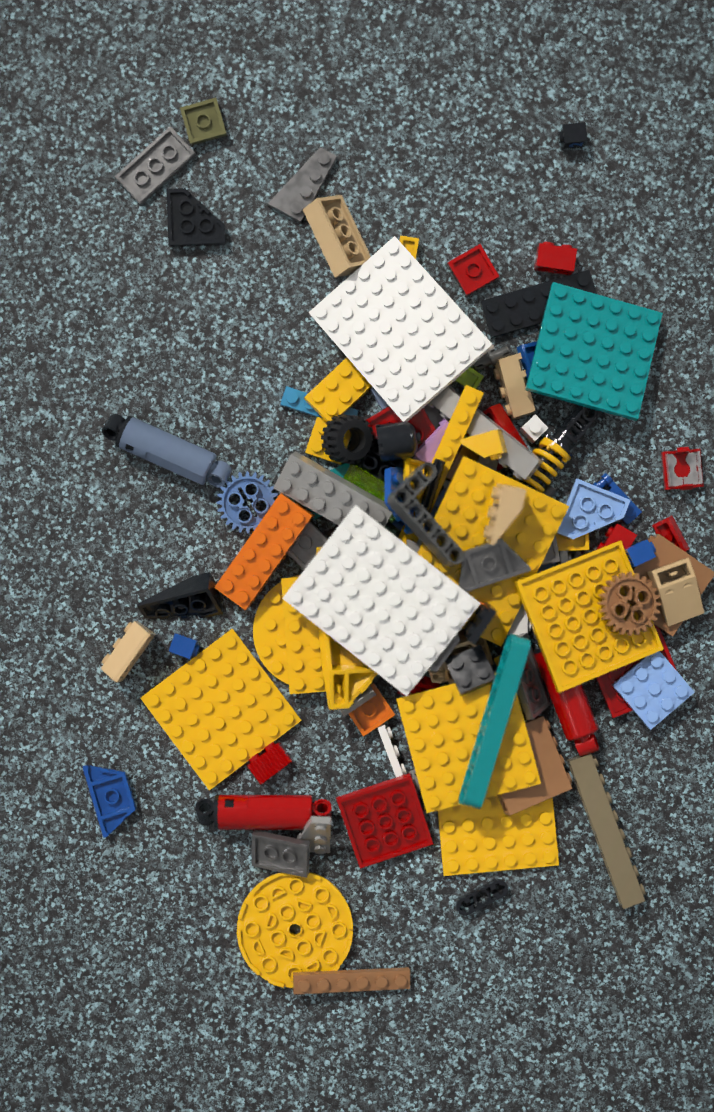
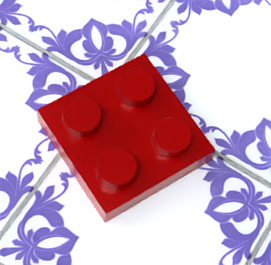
(473, 270)

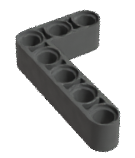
(423, 517)

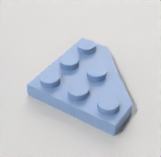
(590, 509)

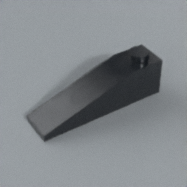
(188, 598)

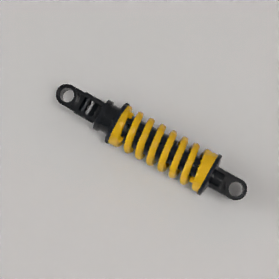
(558, 447)

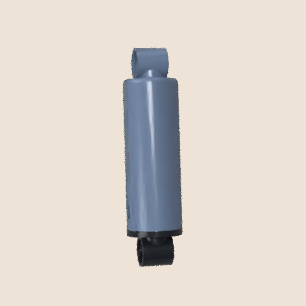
(166, 450)

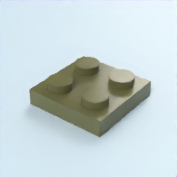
(203, 121)

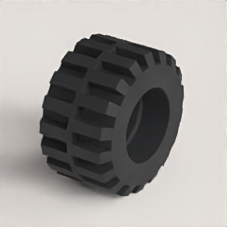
(334, 439)

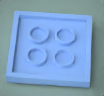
(653, 689)

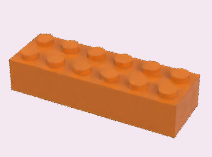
(264, 551)

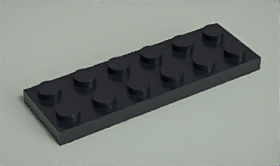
(527, 306)

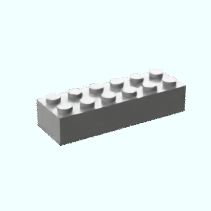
(327, 491)

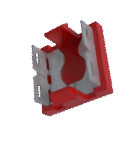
(682, 469)

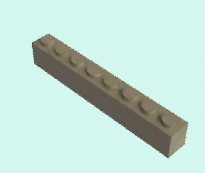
(606, 831)

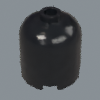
(397, 441)

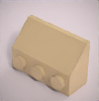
(127, 651)

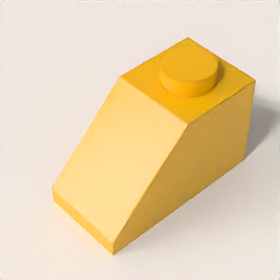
(487, 444)

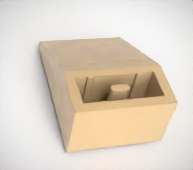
(506, 506)
(677, 591)

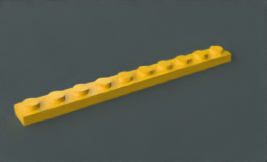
(451, 443)

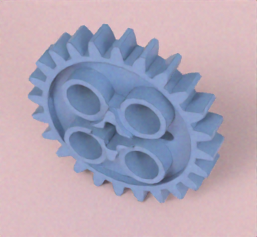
(232, 511)

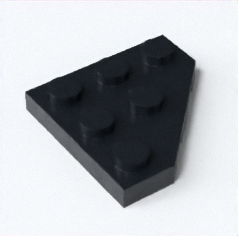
(191, 221)

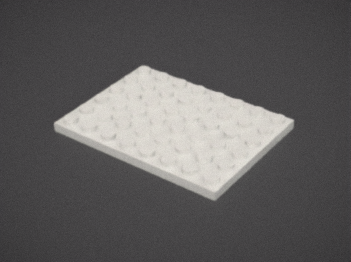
(400, 329)
(381, 600)

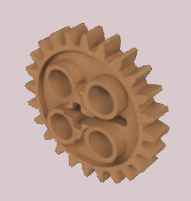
(613, 598)

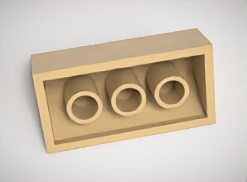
(337, 234)

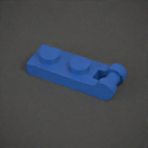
(632, 510)

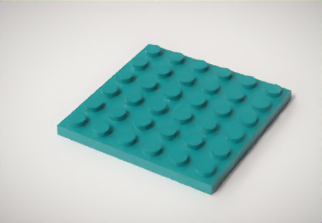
(594, 351)

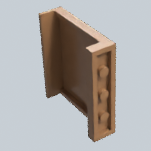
(665, 554)
(549, 766)

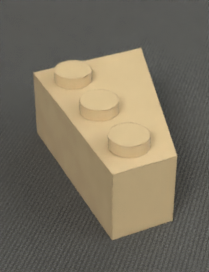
(513, 384)

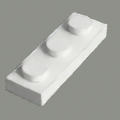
(392, 751)

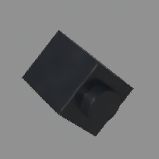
(573, 135)

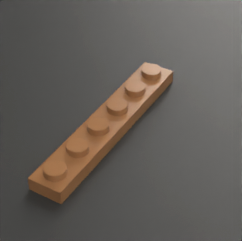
(351, 980)

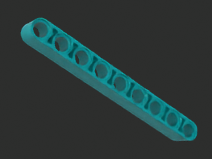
(494, 721)

